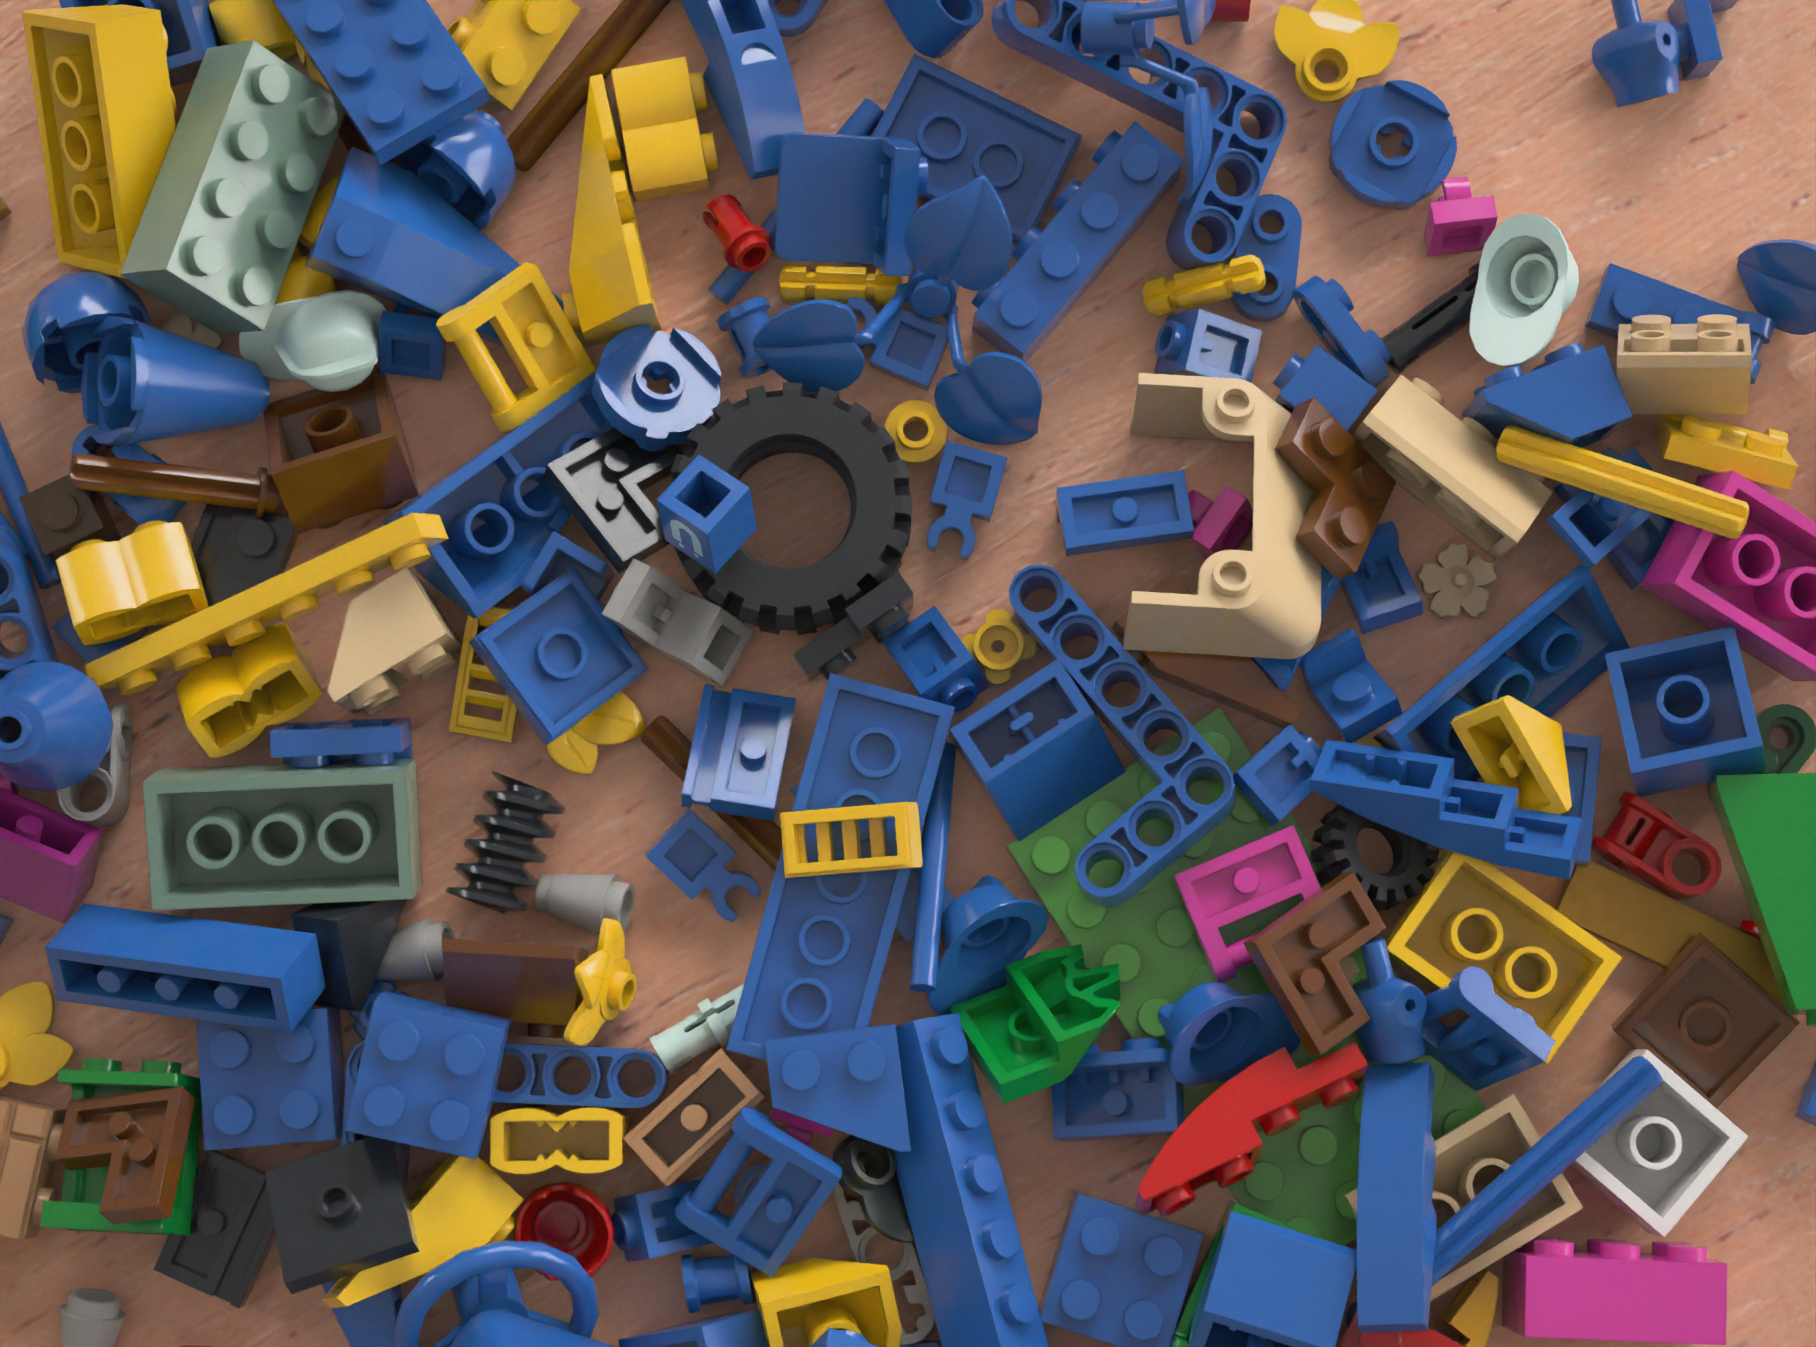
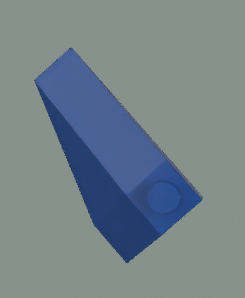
(405, 242)
(501, 505)

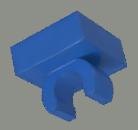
(411, 345)

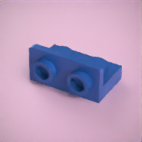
(343, 740)

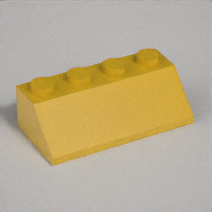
(100, 123)

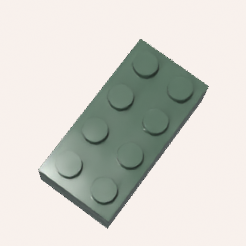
(234, 189)
(282, 834)

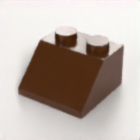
(339, 453)
(515, 982)

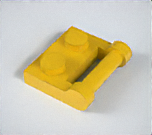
(534, 337)
(1726, 448)

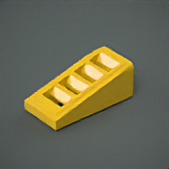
(467, 671)
(907, 839)

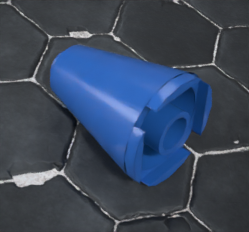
(165, 385)
(51, 726)

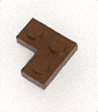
(1347, 486)
(1302, 956)
(140, 1141)

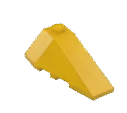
(606, 249)
(827, 1294)

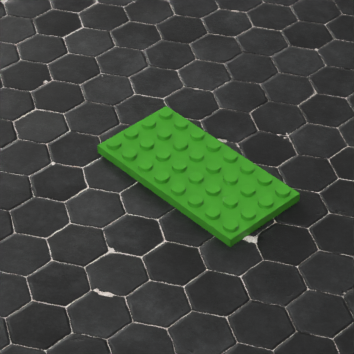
(1160, 959)

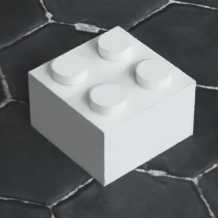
(1660, 1151)

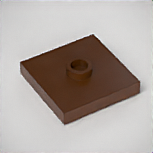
(1706, 1020)

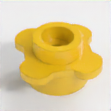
(1016, 646)

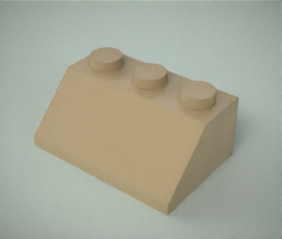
(1451, 466)
(1472, 1159)

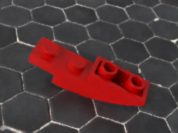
(1221, 1133)

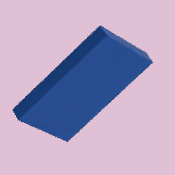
(979, 133)

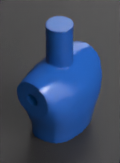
(1638, 56)
(1394, 1009)

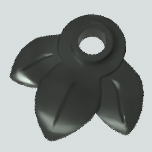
(877, 1188)

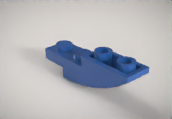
(748, 77)

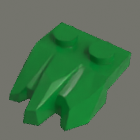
(1039, 1021)

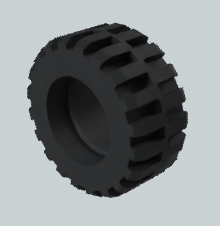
(878, 493)

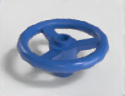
(486, 1281)

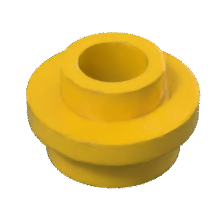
(925, 449)

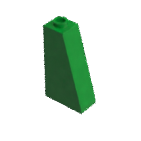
(1773, 848)

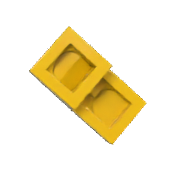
(1474, 1309)

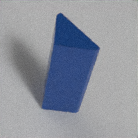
(1535, 658)

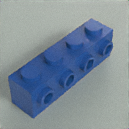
(1078, 243)
(186, 967)

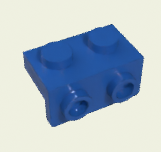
(1119, 1094)

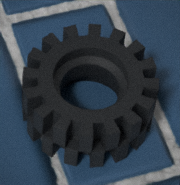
(1341, 856)

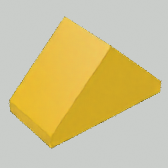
(1518, 750)

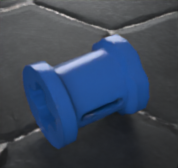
(742, 325)
(716, 1280)

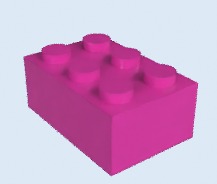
(1750, 582)
(1615, 1292)

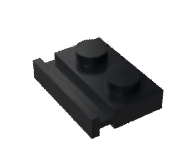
(240, 550)
(227, 1231)

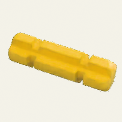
(836, 284)
(1203, 285)

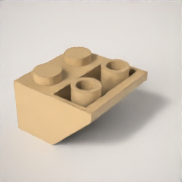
(1685, 365)
(389, 640)

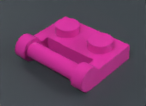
(1239, 886)

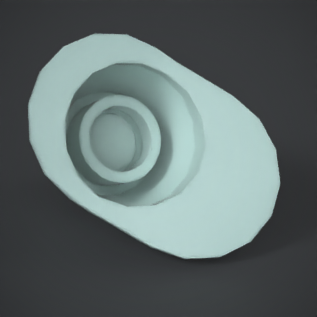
(1521, 289)
(319, 340)

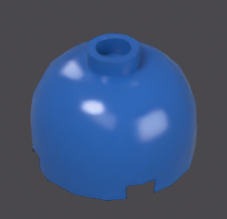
(466, 166)
(64, 319)

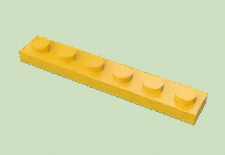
(285, 595)

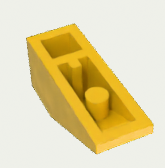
(452, 1211)

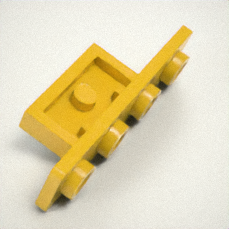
(511, 42)

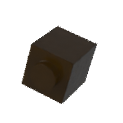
(67, 517)

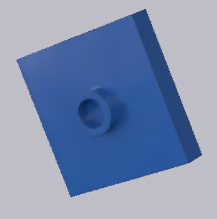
(558, 656)

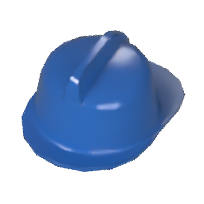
(979, 938)
(1222, 1032)

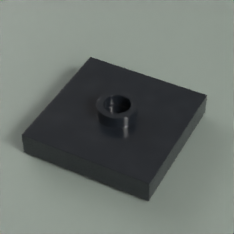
(340, 1212)

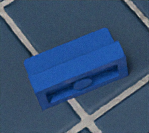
(1124, 513)

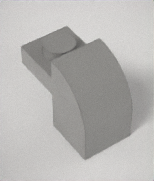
(677, 623)

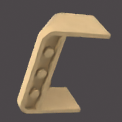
(1245, 600)

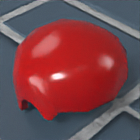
(567, 1220)

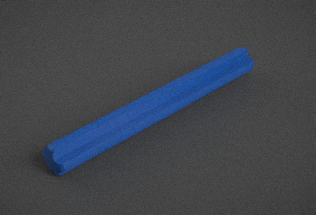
(1543, 1163)

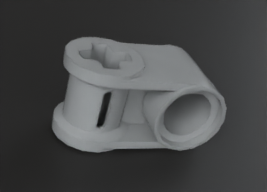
(113, 771)

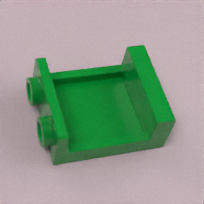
(85, 1187)

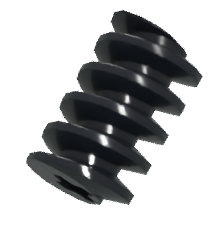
(507, 845)

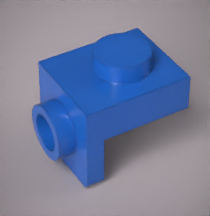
(1697, 35)
(1382, 585)

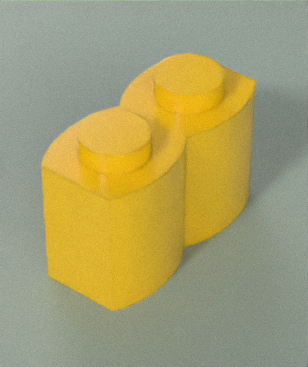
(662, 128)
(131, 582)
(239, 694)
(541, 1138)

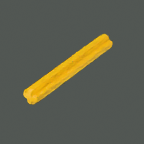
(1623, 482)

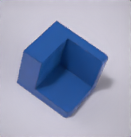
(561, 555)

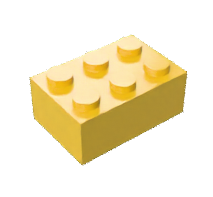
(1491, 922)

